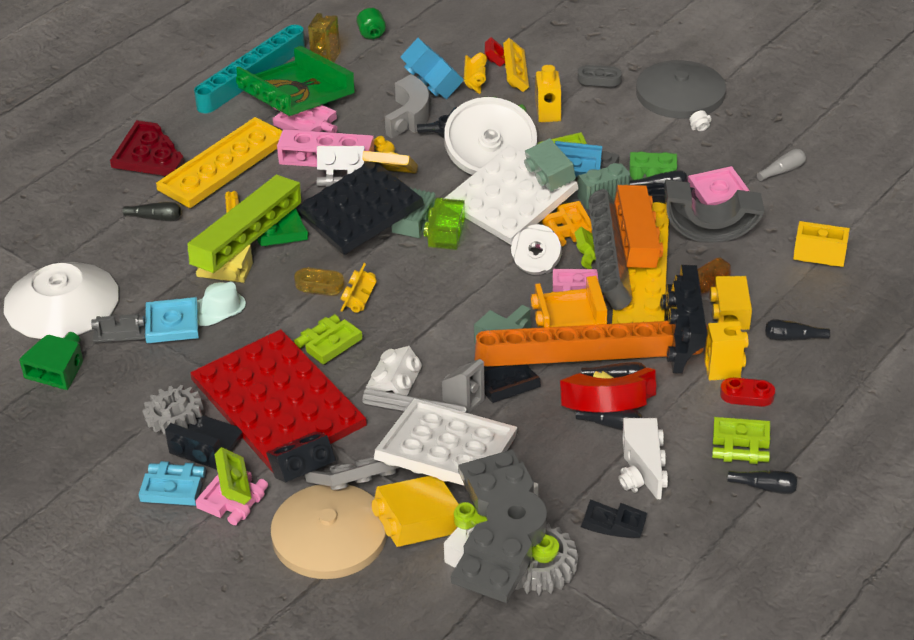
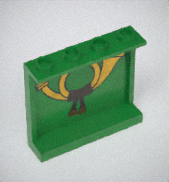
(298, 84)

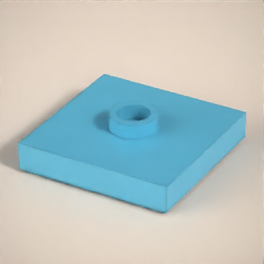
(171, 320)

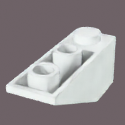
(642, 450)

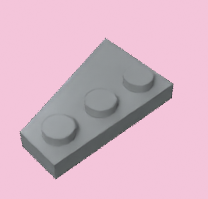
(344, 473)

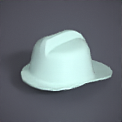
(219, 303)

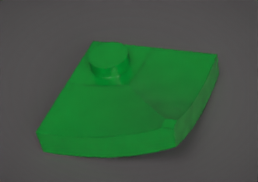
(285, 230)

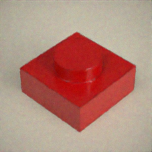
(494, 52)

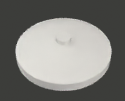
(484, 129)

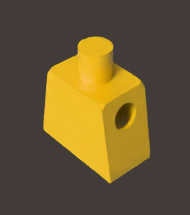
(548, 87)

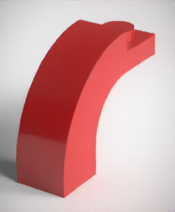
(608, 394)

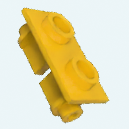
(475, 71)
(358, 294)

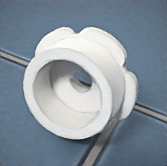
(700, 121)
(631, 478)

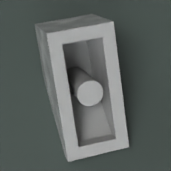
(465, 385)

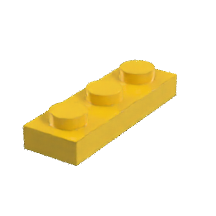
(515, 65)

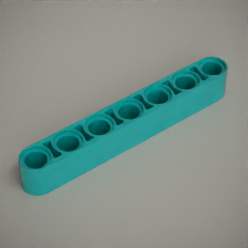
(269, 54)

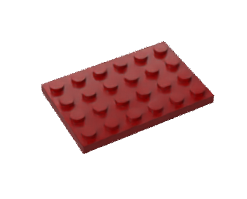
(276, 395)

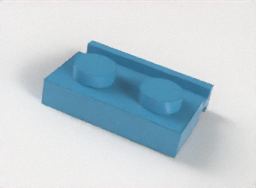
(583, 156)

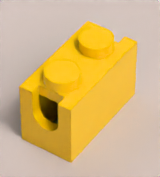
(821, 243)
(731, 300)
(725, 350)

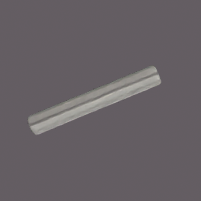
(398, 401)

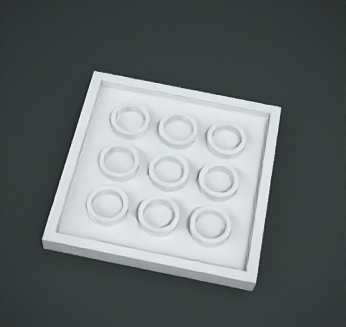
(507, 196)
(440, 438)

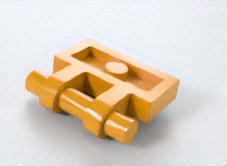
(572, 216)

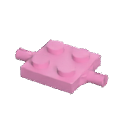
(313, 119)

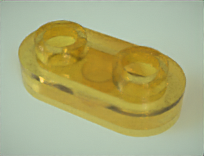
(319, 281)

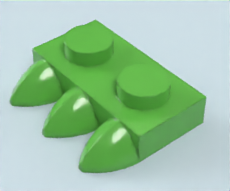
(651, 164)

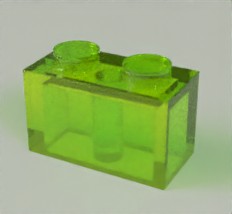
(445, 223)

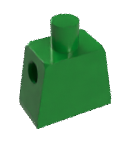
(53, 360)

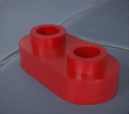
(747, 392)

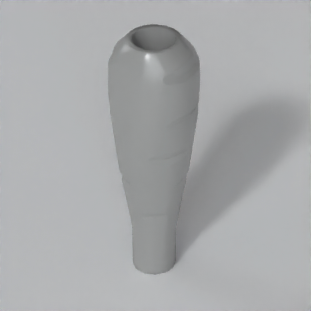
(786, 163)

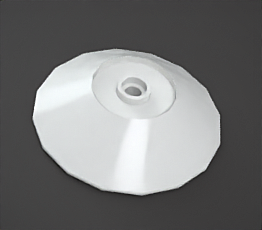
(60, 299)

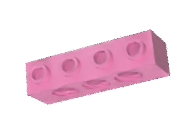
(300, 147)

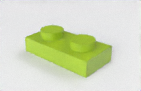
(232, 476)

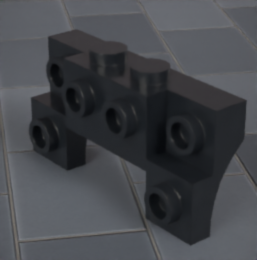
(686, 315)

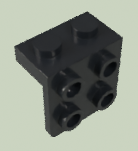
(202, 440)

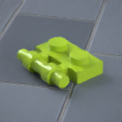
(328, 338)
(741, 433)

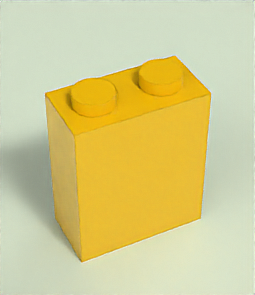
(415, 510)

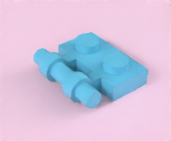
(172, 483)

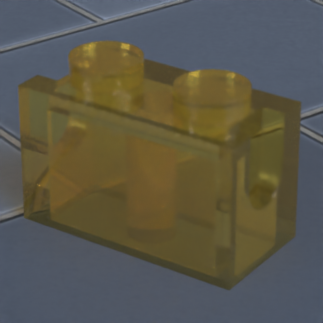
(324, 35)

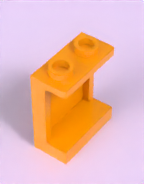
(571, 306)

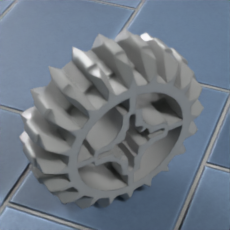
(555, 573)

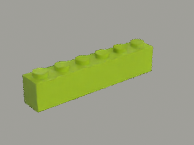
(244, 223)

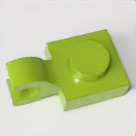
(585, 246)

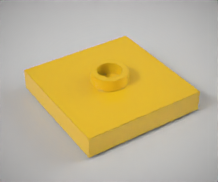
(391, 161)

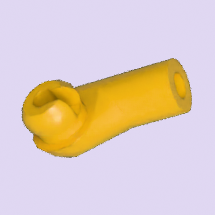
(383, 145)

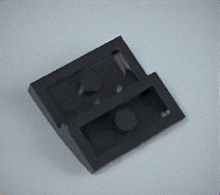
(508, 381)

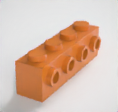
(637, 226)

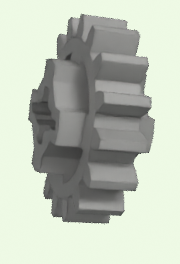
(174, 407)

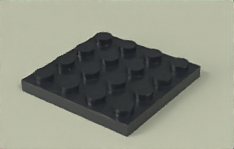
(359, 206)

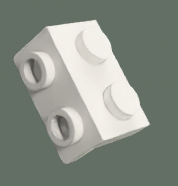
(395, 371)

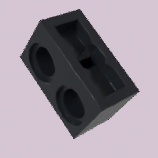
(301, 456)

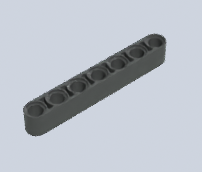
(609, 253)

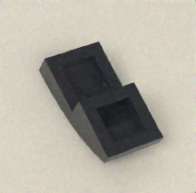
(618, 522)

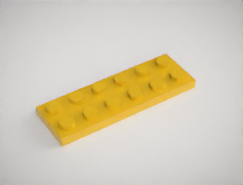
(220, 163)

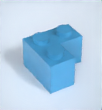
(431, 69)

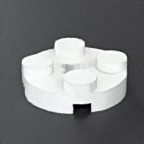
(544, 261)

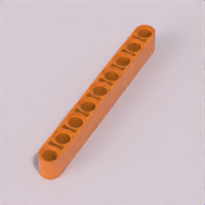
(574, 343)

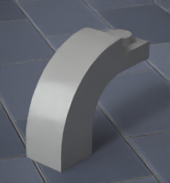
(415, 110)

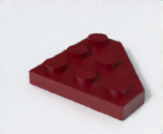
(147, 151)

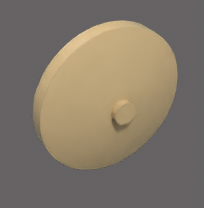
(327, 532)

